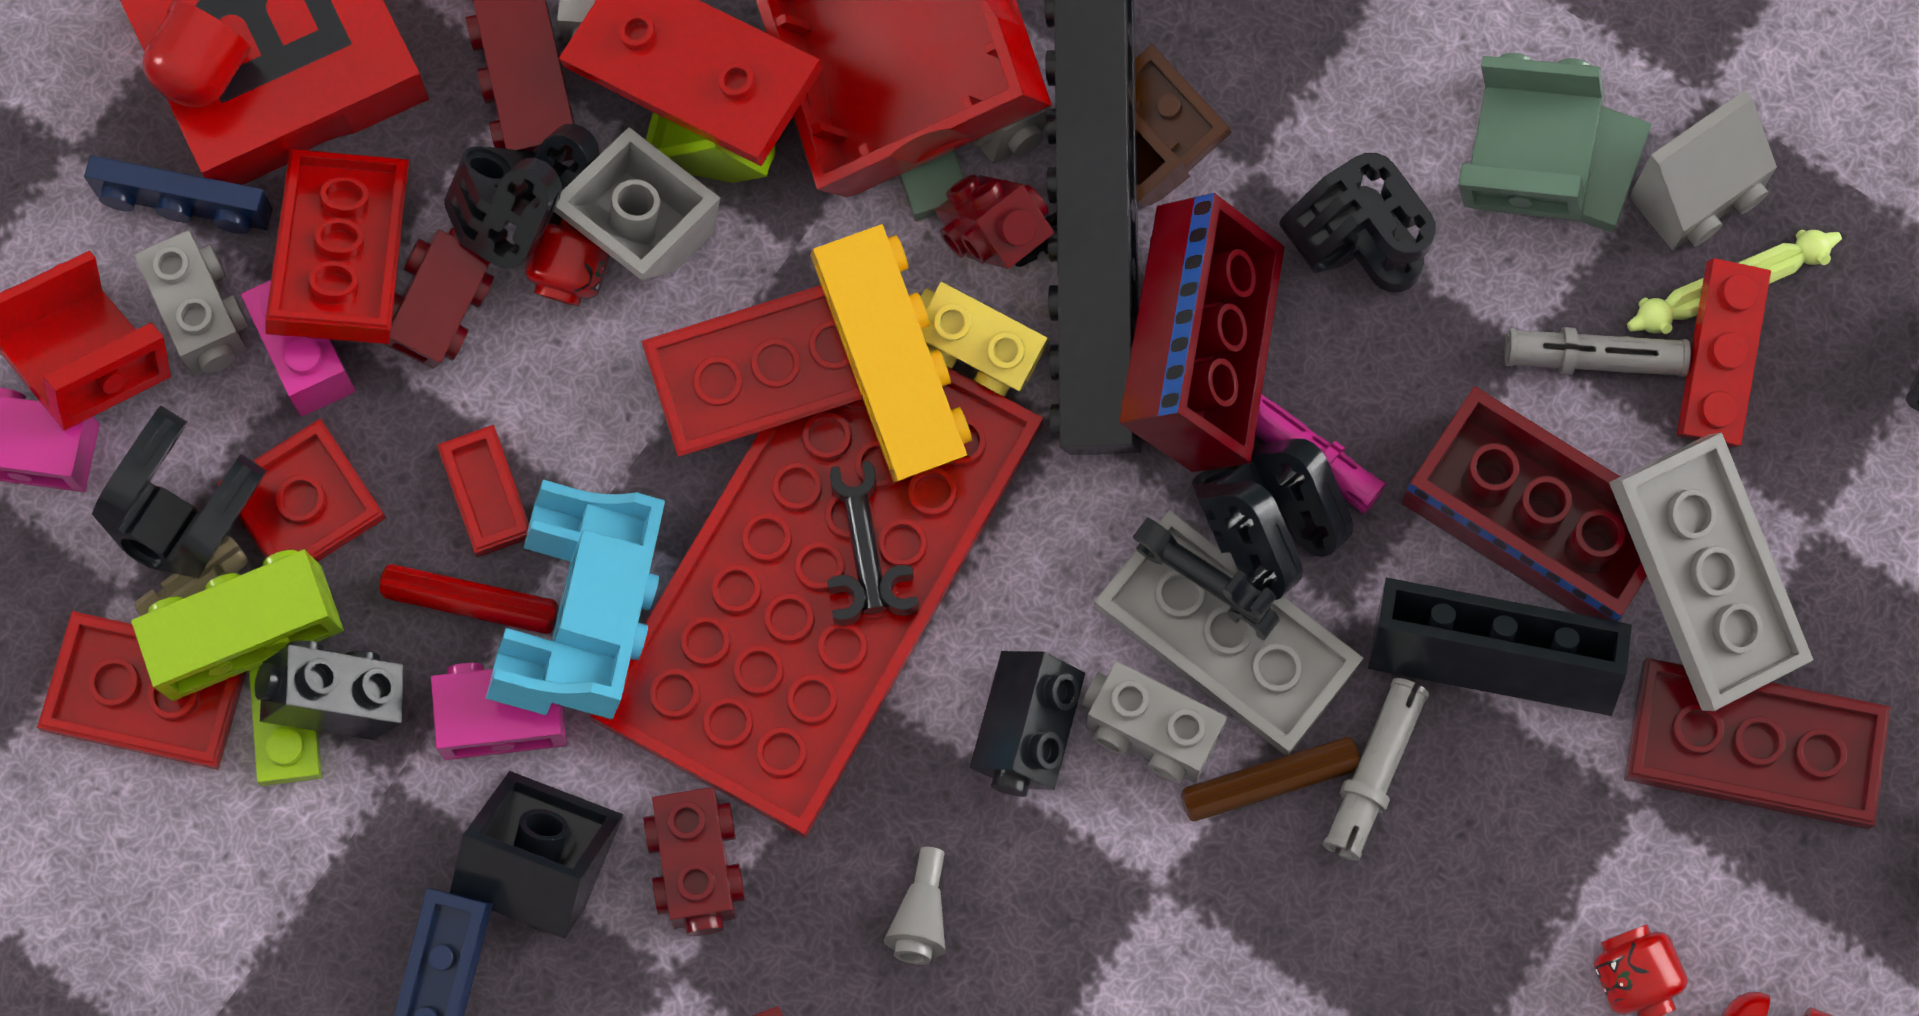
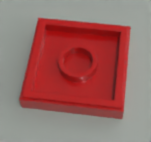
(308, 497)

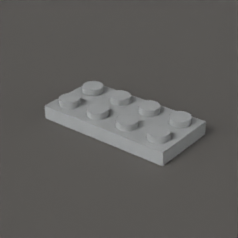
(1711, 571)
(1266, 684)

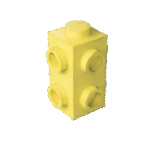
(983, 338)

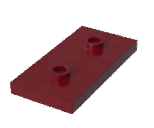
(1765, 750)

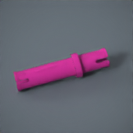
(1355, 483)

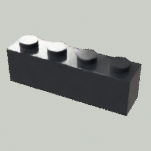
(1500, 646)

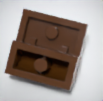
(1171, 127)

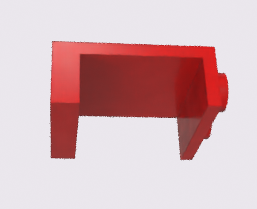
(76, 343)

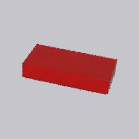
(484, 490)

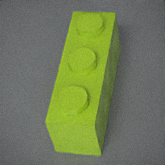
(235, 623)

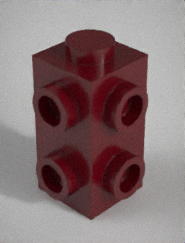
(993, 220)
(436, 298)
(696, 879)

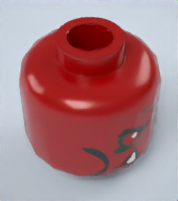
(566, 265)
(1640, 972)

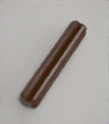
(1270, 779)

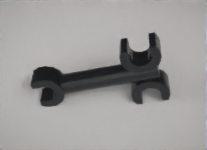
(871, 591)
(1244, 599)

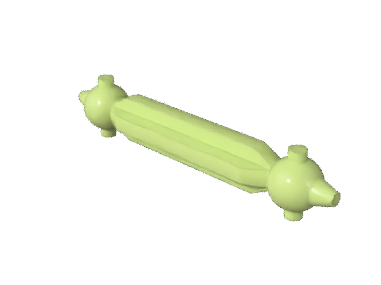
(1811, 248)

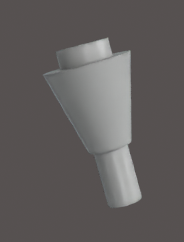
(918, 925)

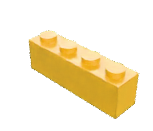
(889, 353)

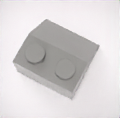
(1706, 174)
(640, 207)

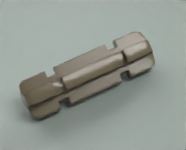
(227, 559)

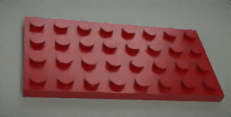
(742, 649)

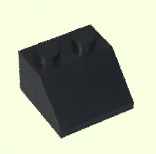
(535, 853)

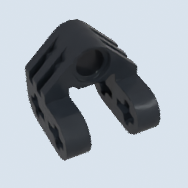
(514, 188)
(1352, 221)
(1246, 518)
(155, 523)

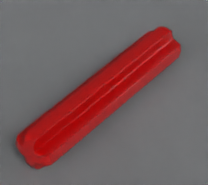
(468, 598)

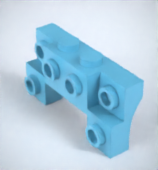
(597, 623)

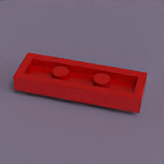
(1724, 351)

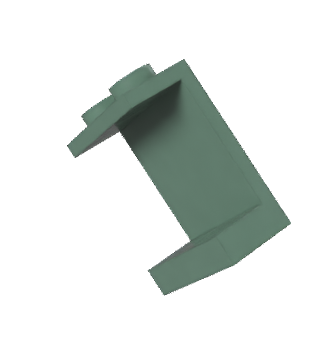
(1534, 137)

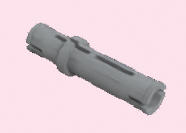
(1596, 352)
(1367, 790)

